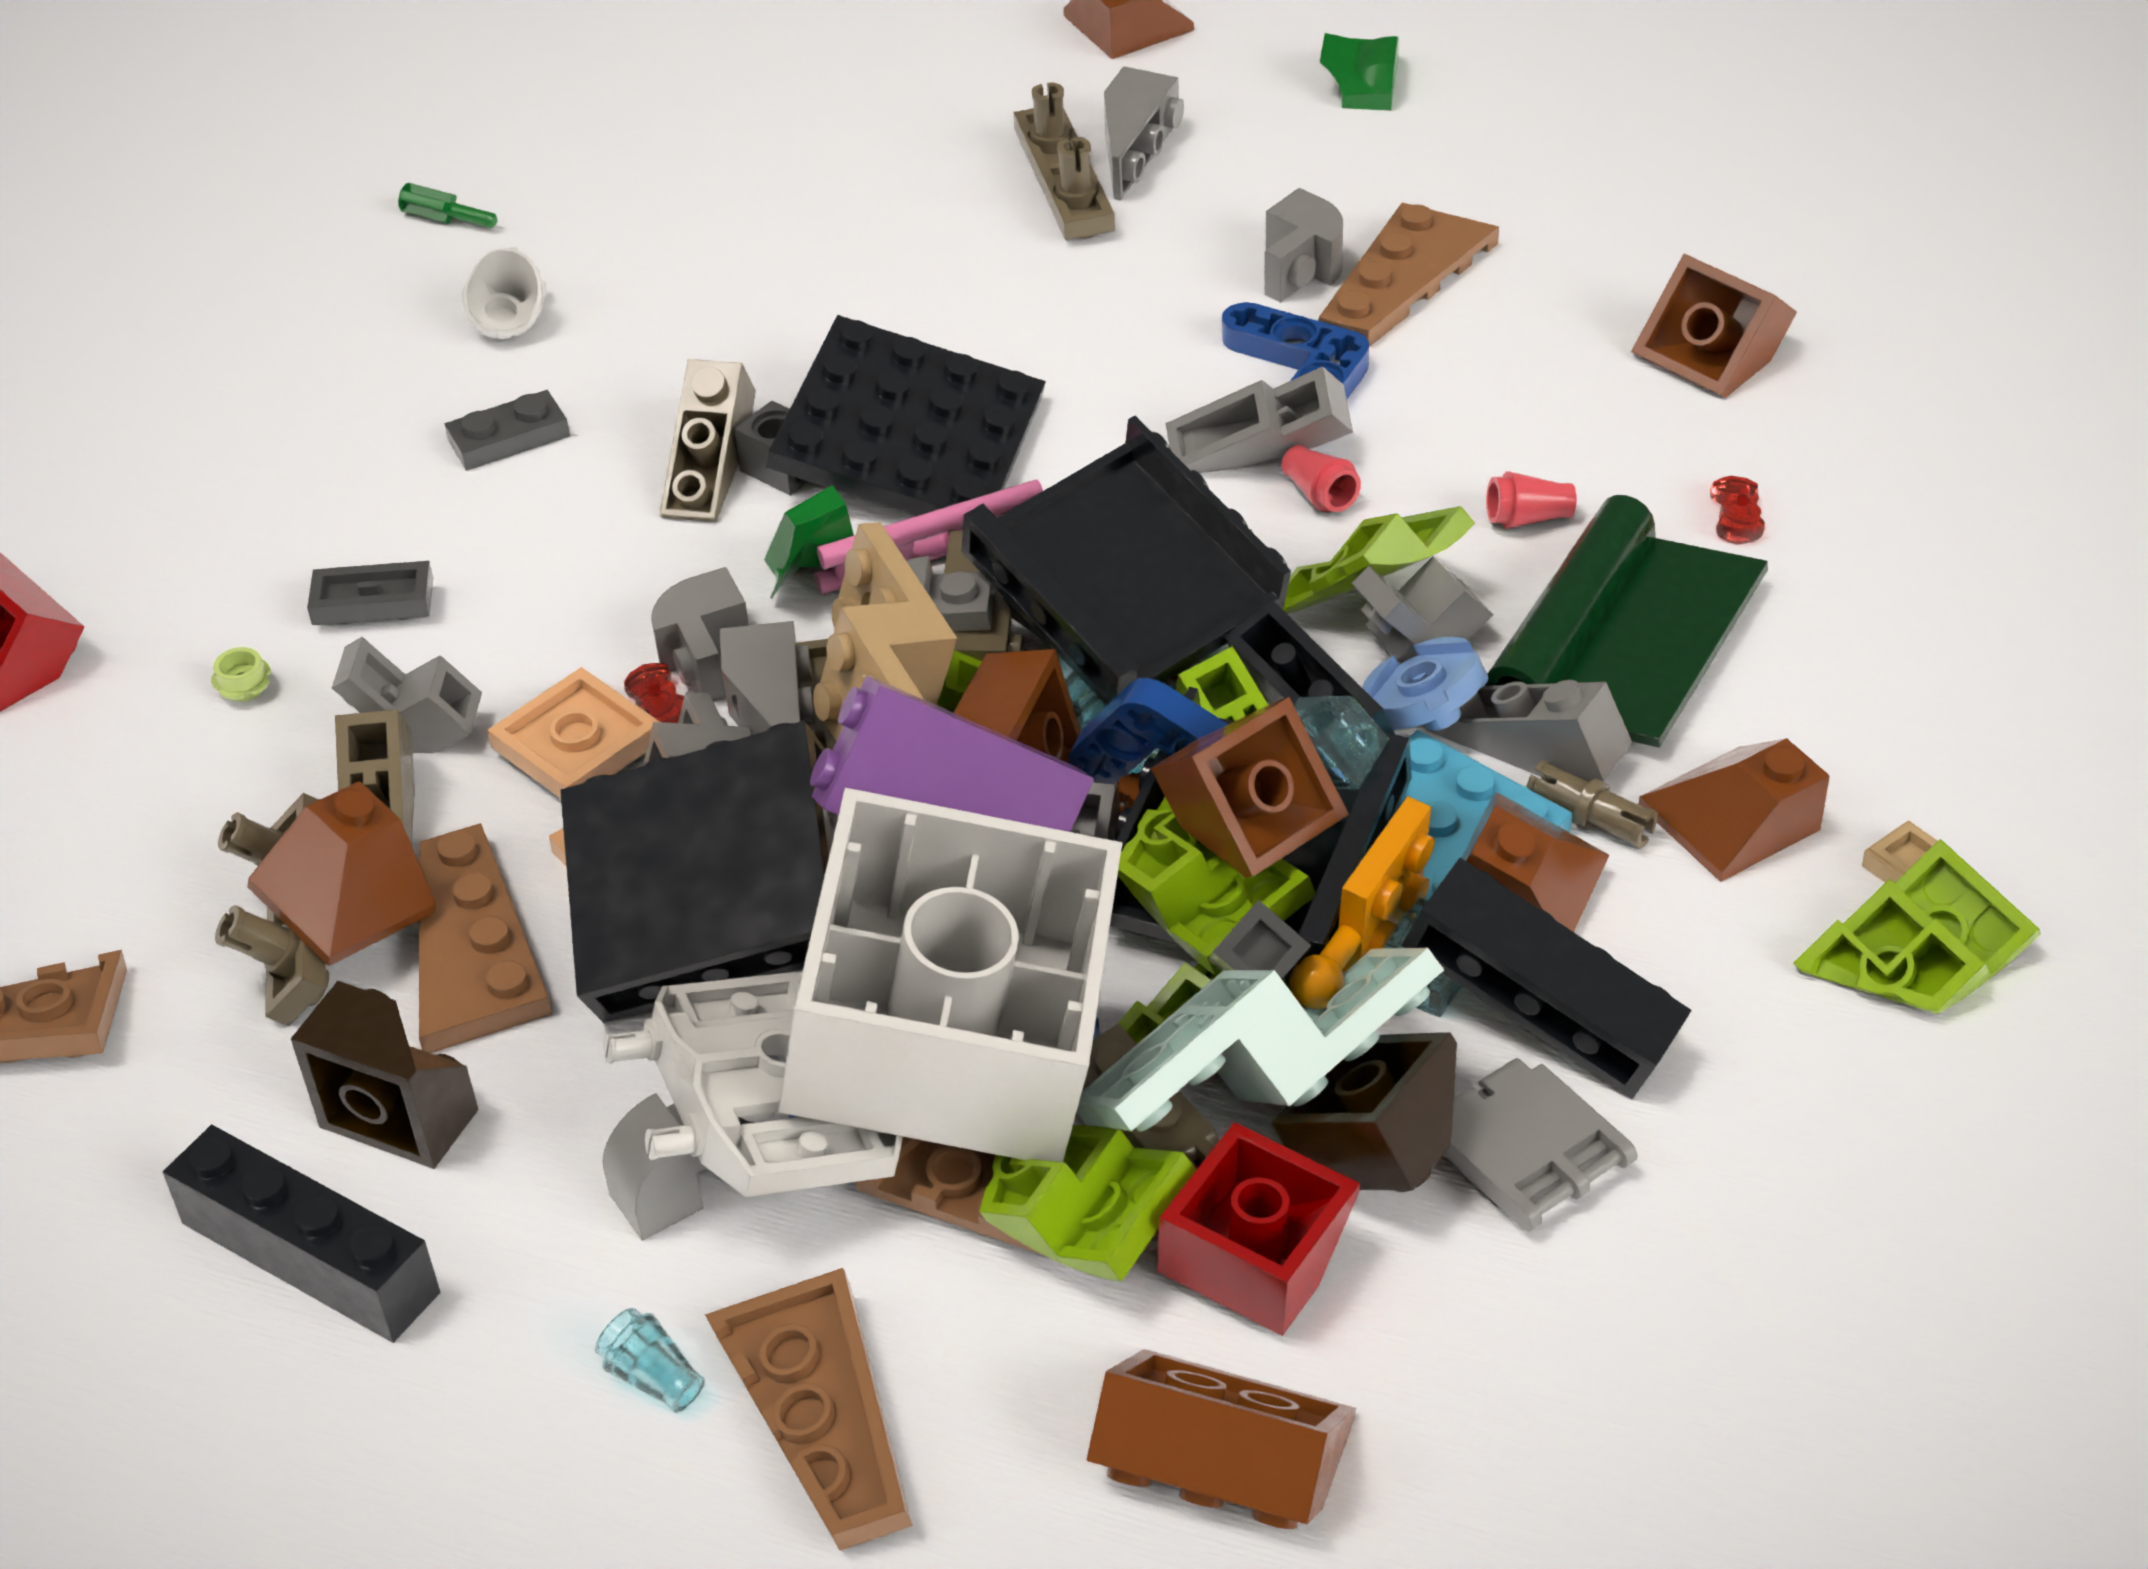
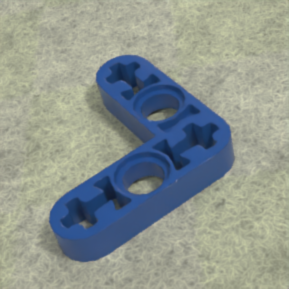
(1262, 332)
(1134, 725)

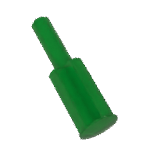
(440, 206)

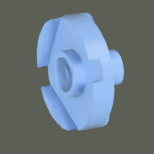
(1429, 685)

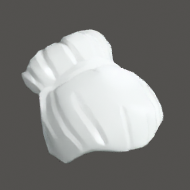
(504, 293)

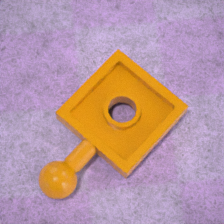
(1371, 903)

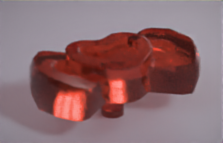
(1739, 509)
(654, 691)

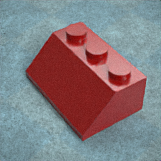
(34, 635)

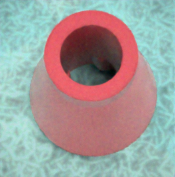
(1323, 478)
(1527, 500)

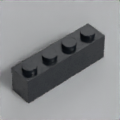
(1547, 978)
(303, 1232)

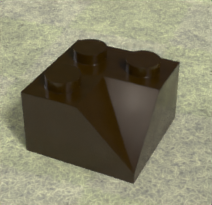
(376, 1085)
(1381, 1113)

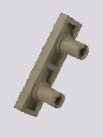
(1063, 165)
(293, 970)

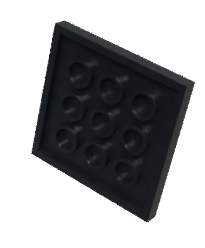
(904, 421)

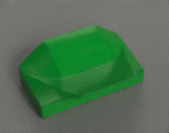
(1362, 69)
(803, 529)

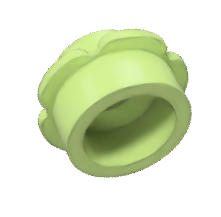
(240, 674)

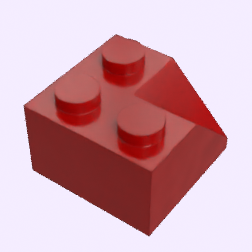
(1255, 1227)

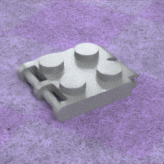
(1532, 1141)

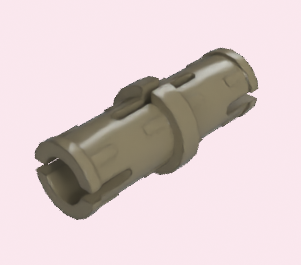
(1594, 804)

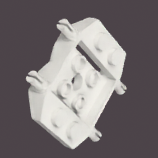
(716, 1065)

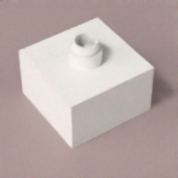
(952, 978)

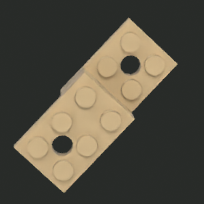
(882, 629)

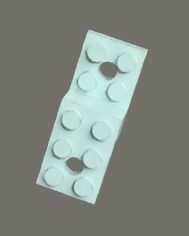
(1258, 1039)

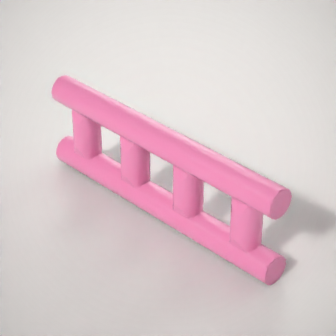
(909, 532)

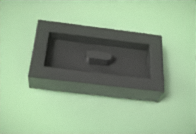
(507, 429)
(370, 593)

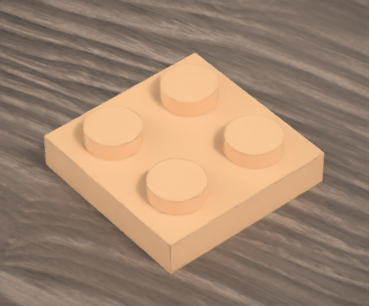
(573, 733)

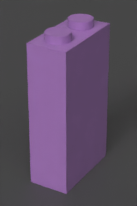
(938, 758)

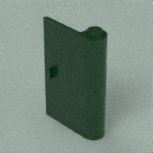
(1632, 616)

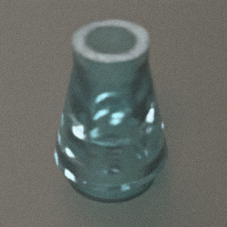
(647, 1358)

